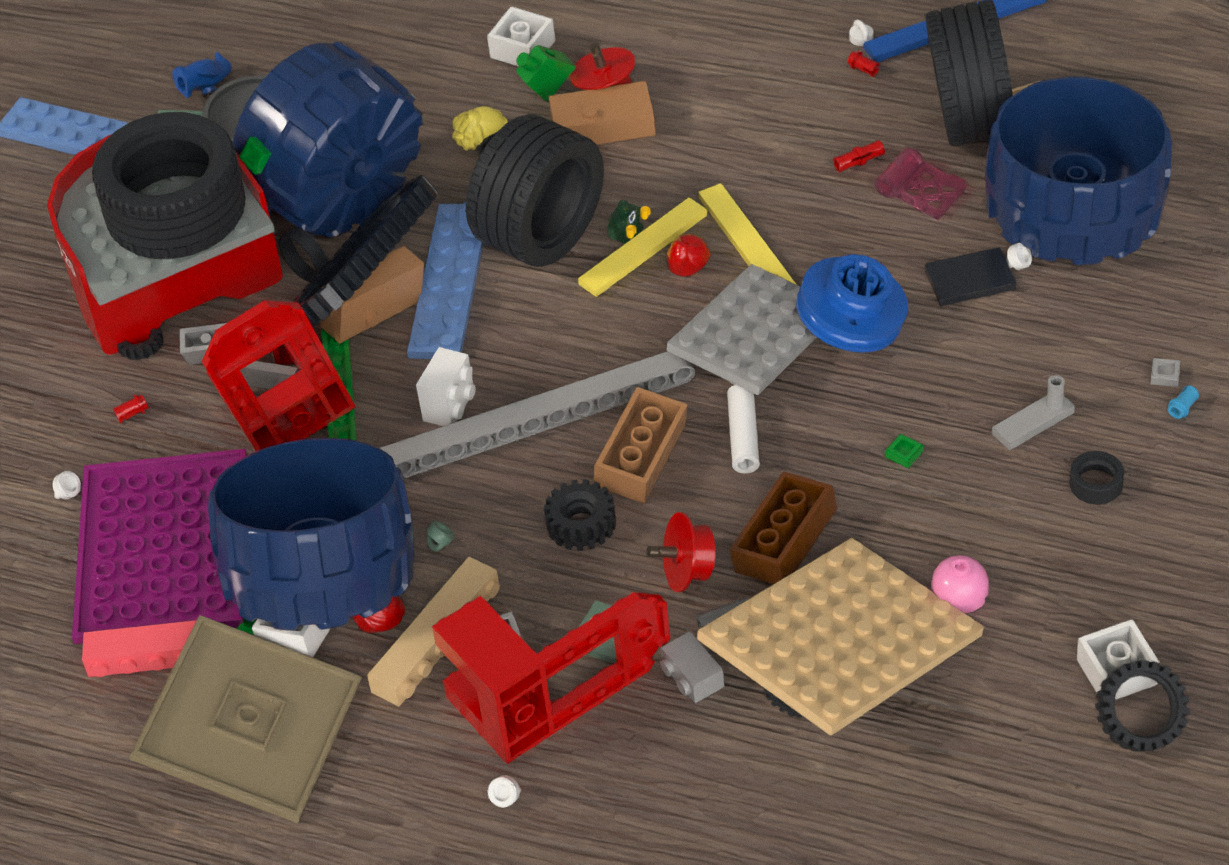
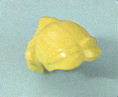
(476, 125)

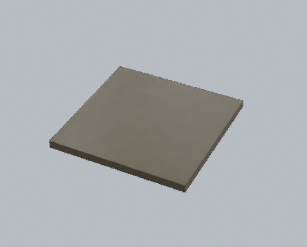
(246, 718)

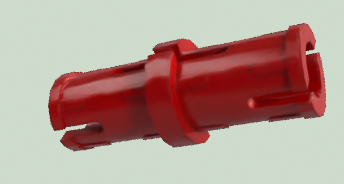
(859, 156)

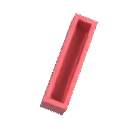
(134, 648)

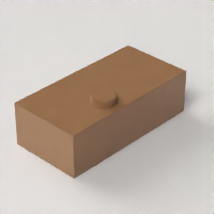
(606, 113)
(385, 293)
(640, 444)

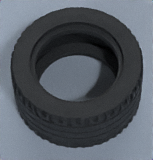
(969, 68)
(534, 190)
(177, 221)

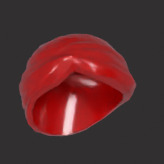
(687, 255)
(384, 619)

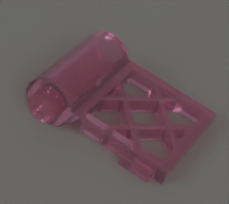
(904, 172)

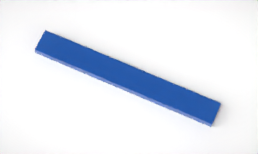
(917, 36)

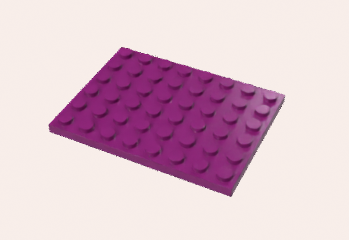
(149, 544)

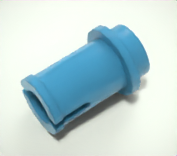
(1180, 405)

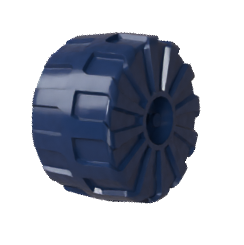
(334, 136)
(1078, 169)
(312, 533)

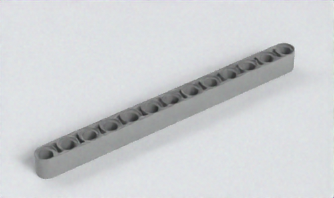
(537, 413)

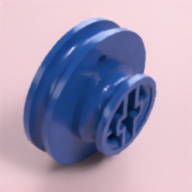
(852, 303)

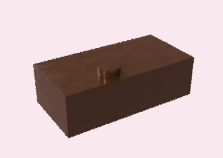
(783, 528)

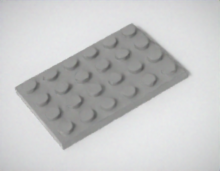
(746, 331)

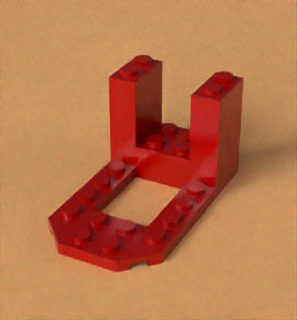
(295, 405)
(504, 682)

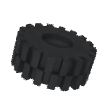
(575, 500)

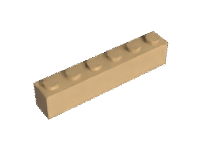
(415, 650)

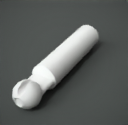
(743, 429)

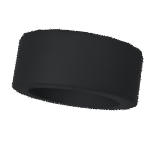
(1096, 493)

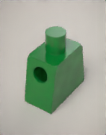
(544, 70)

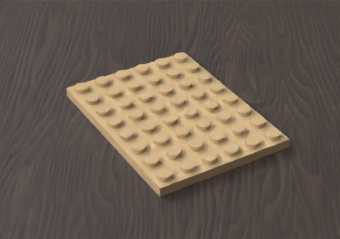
(840, 635)

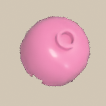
(961, 583)

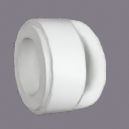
(860, 33)
(1018, 256)
(66, 485)
(503, 791)

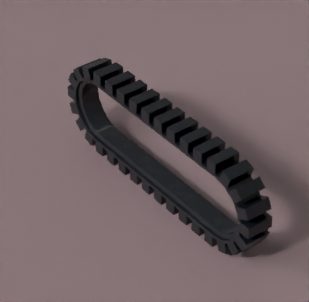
(365, 249)

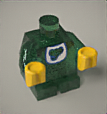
(625, 221)

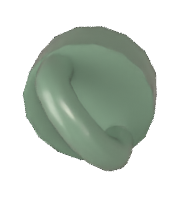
(440, 533)

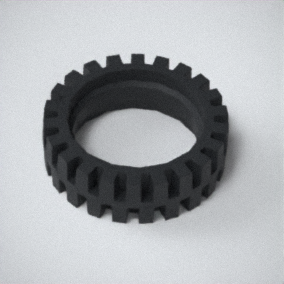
(1176, 696)

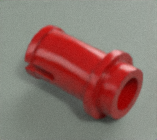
(861, 62)
(130, 408)

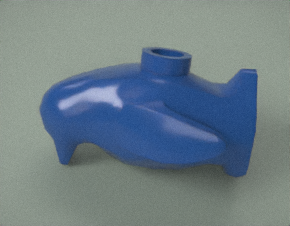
(201, 75)

